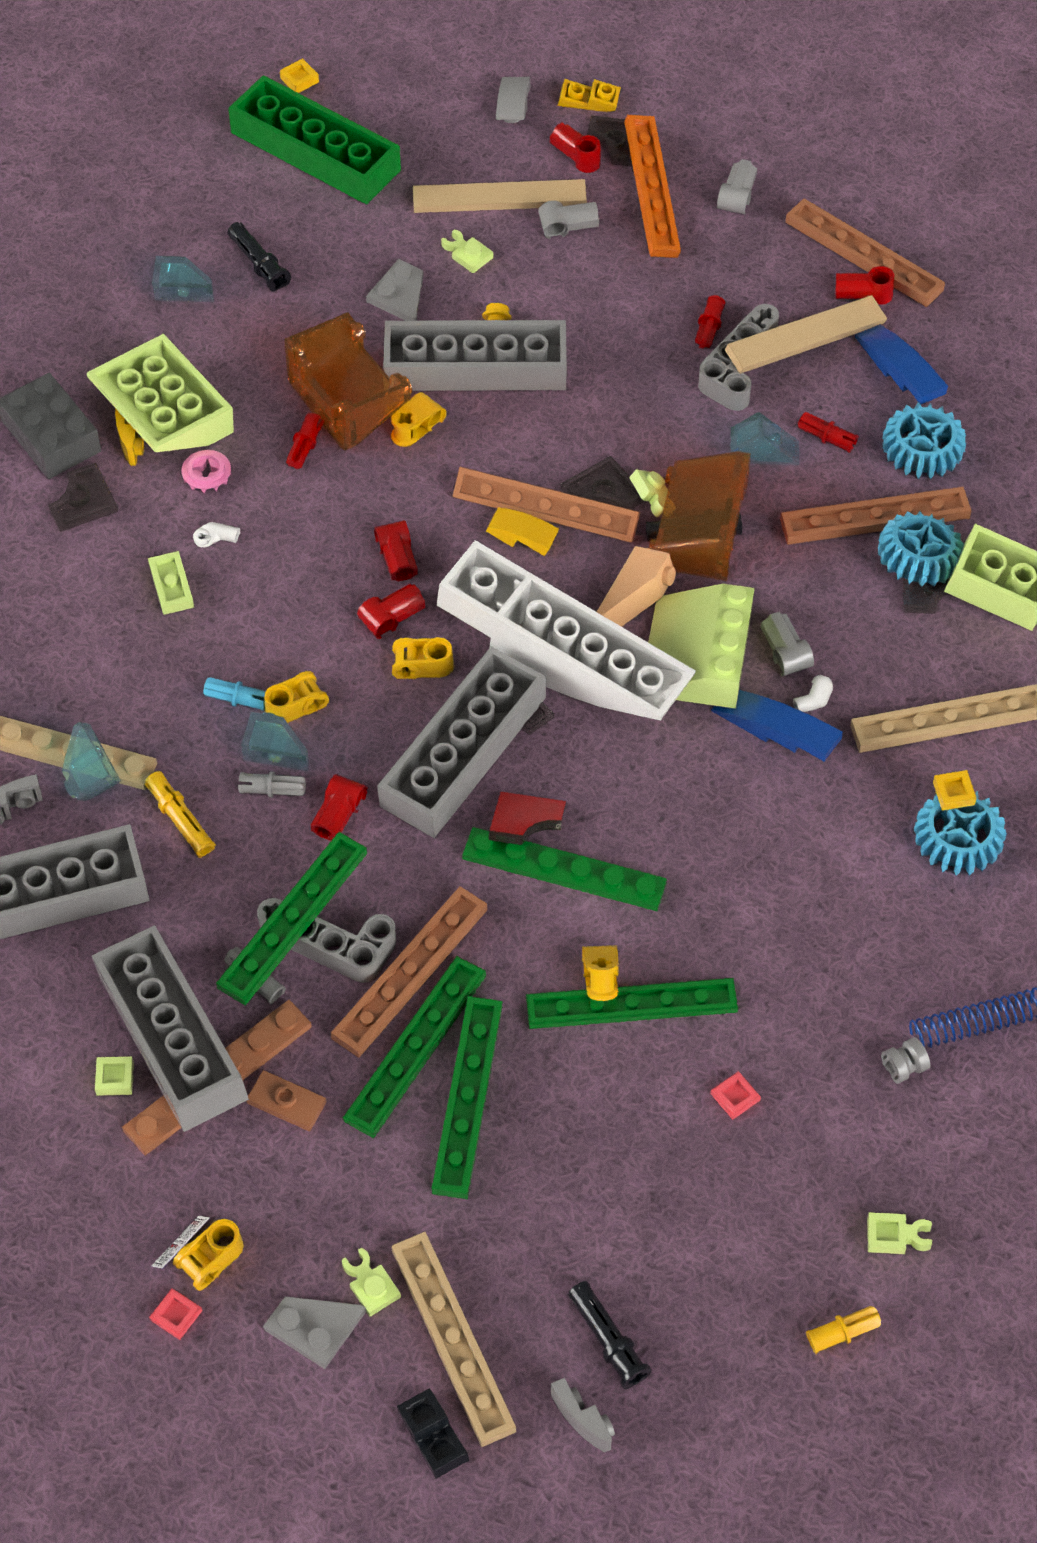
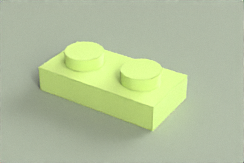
(171, 582)

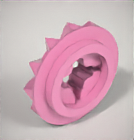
(196, 464)

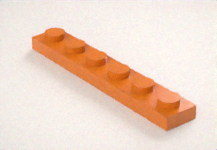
(652, 186)

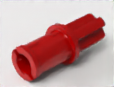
(710, 321)
(827, 431)
(304, 440)

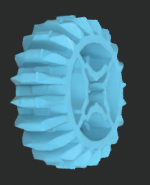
(921, 448)
(920, 548)
(957, 841)

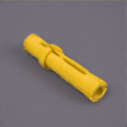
(172, 804)

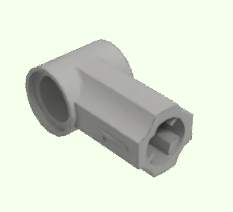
(737, 190)
(561, 219)
(787, 647)

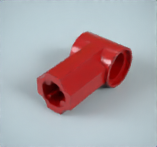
(582, 149)
(877, 282)
(396, 548)
(386, 613)
(340, 802)

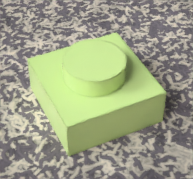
(114, 1076)

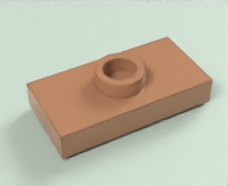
(286, 1100)

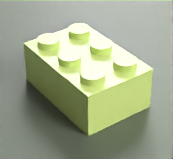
(997, 576)

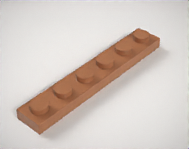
(864, 251)
(547, 504)
(871, 515)
(408, 972)
(247, 1053)

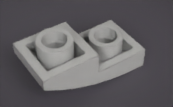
(512, 99)
(19, 793)
(588, 1423)

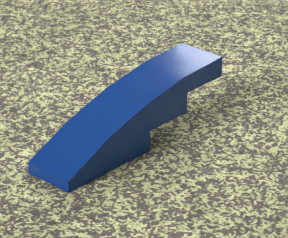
(902, 363)
(782, 724)

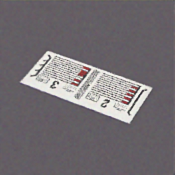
(180, 1242)

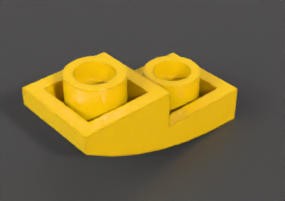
(598, 97)
(130, 442)
(514, 525)

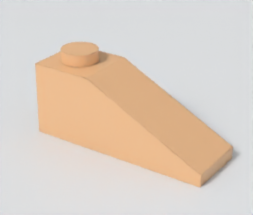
(638, 585)

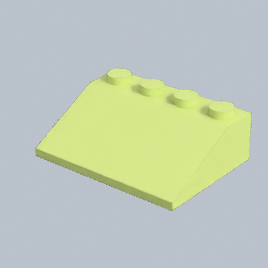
(164, 397)
(709, 634)

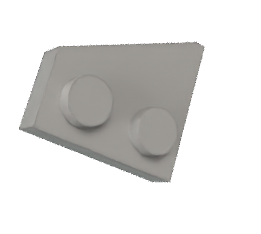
(398, 291)
(314, 1326)

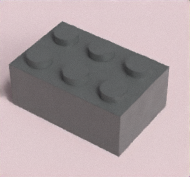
(49, 425)

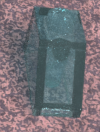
(180, 280)
(764, 441)
(273, 742)
(87, 765)

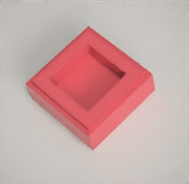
(735, 1095)
(175, 1314)

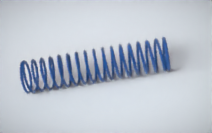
(986, 1009)

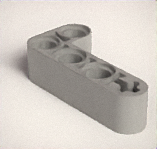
(717, 372)
(352, 947)

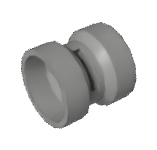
(906, 1060)

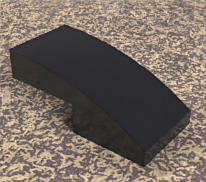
(433, 1433)

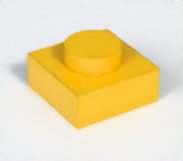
(299, 76)
(954, 790)

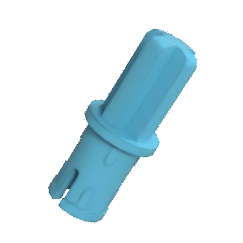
(235, 693)

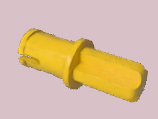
(843, 1329)

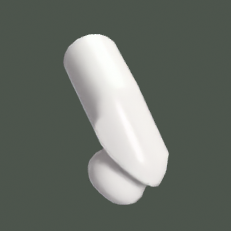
(818, 695)

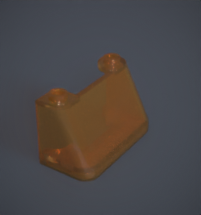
(343, 380)
(703, 512)

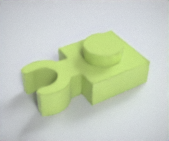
(468, 253)
(650, 488)
(890, 1233)
(372, 1287)

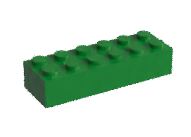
(315, 139)

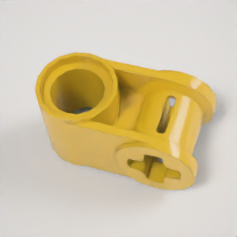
(415, 419)
(421, 658)
(295, 697)
(600, 971)
(204, 1258)

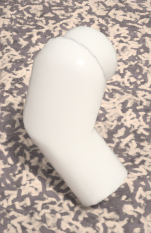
(214, 532)

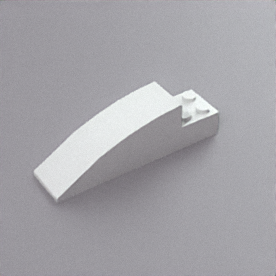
(561, 637)

